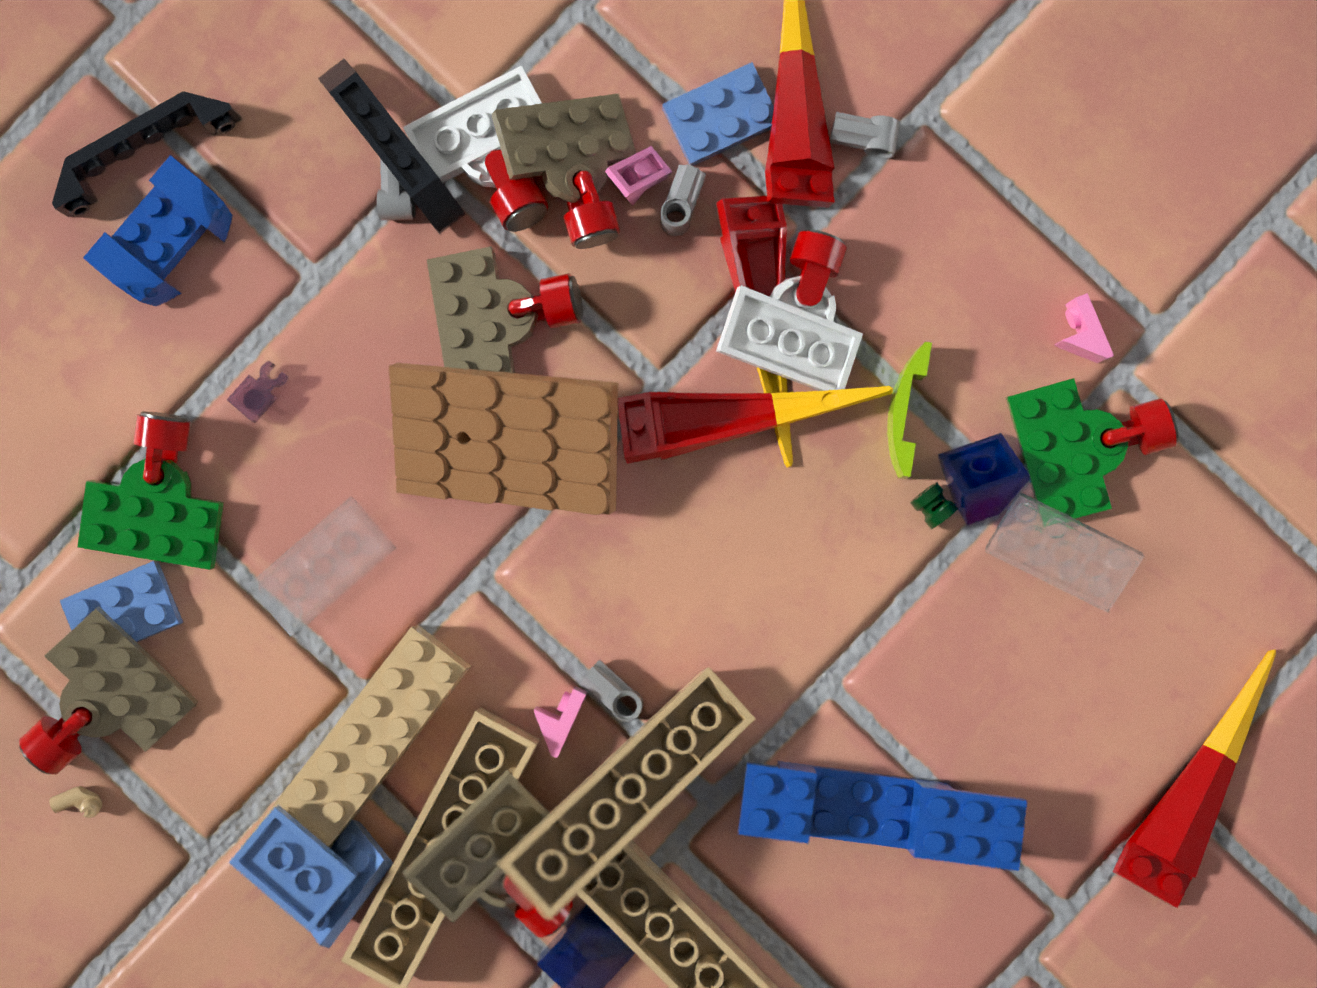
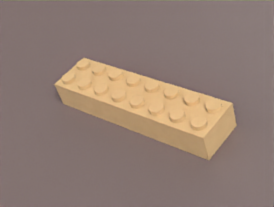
(372, 735)
(625, 793)
(400, 917)
(667, 926)

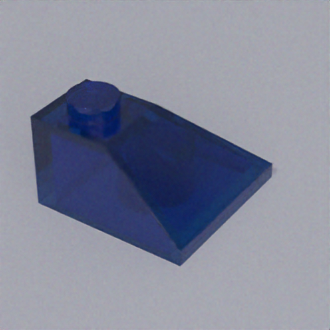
(983, 477)
(584, 953)

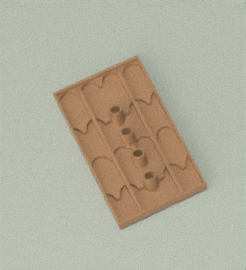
(505, 438)

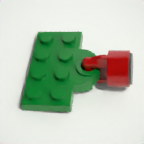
(1074, 447)
(153, 505)

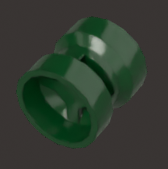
(930, 498)

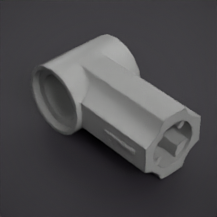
(873, 135)
(682, 198)
(392, 199)
(609, 689)

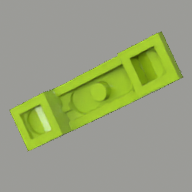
(900, 451)

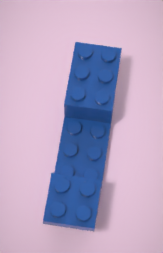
(882, 810)

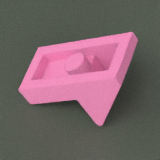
(638, 173)
(1090, 338)
(556, 728)

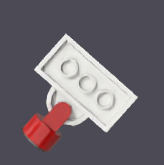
(464, 139)
(795, 327)

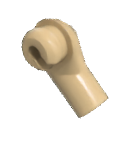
(81, 798)

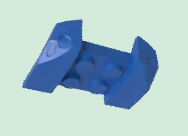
(160, 234)

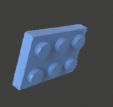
(720, 114)
(134, 600)
(365, 856)
(293, 868)

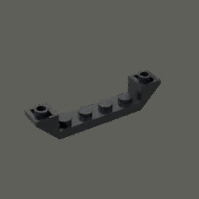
(392, 145)
(73, 193)

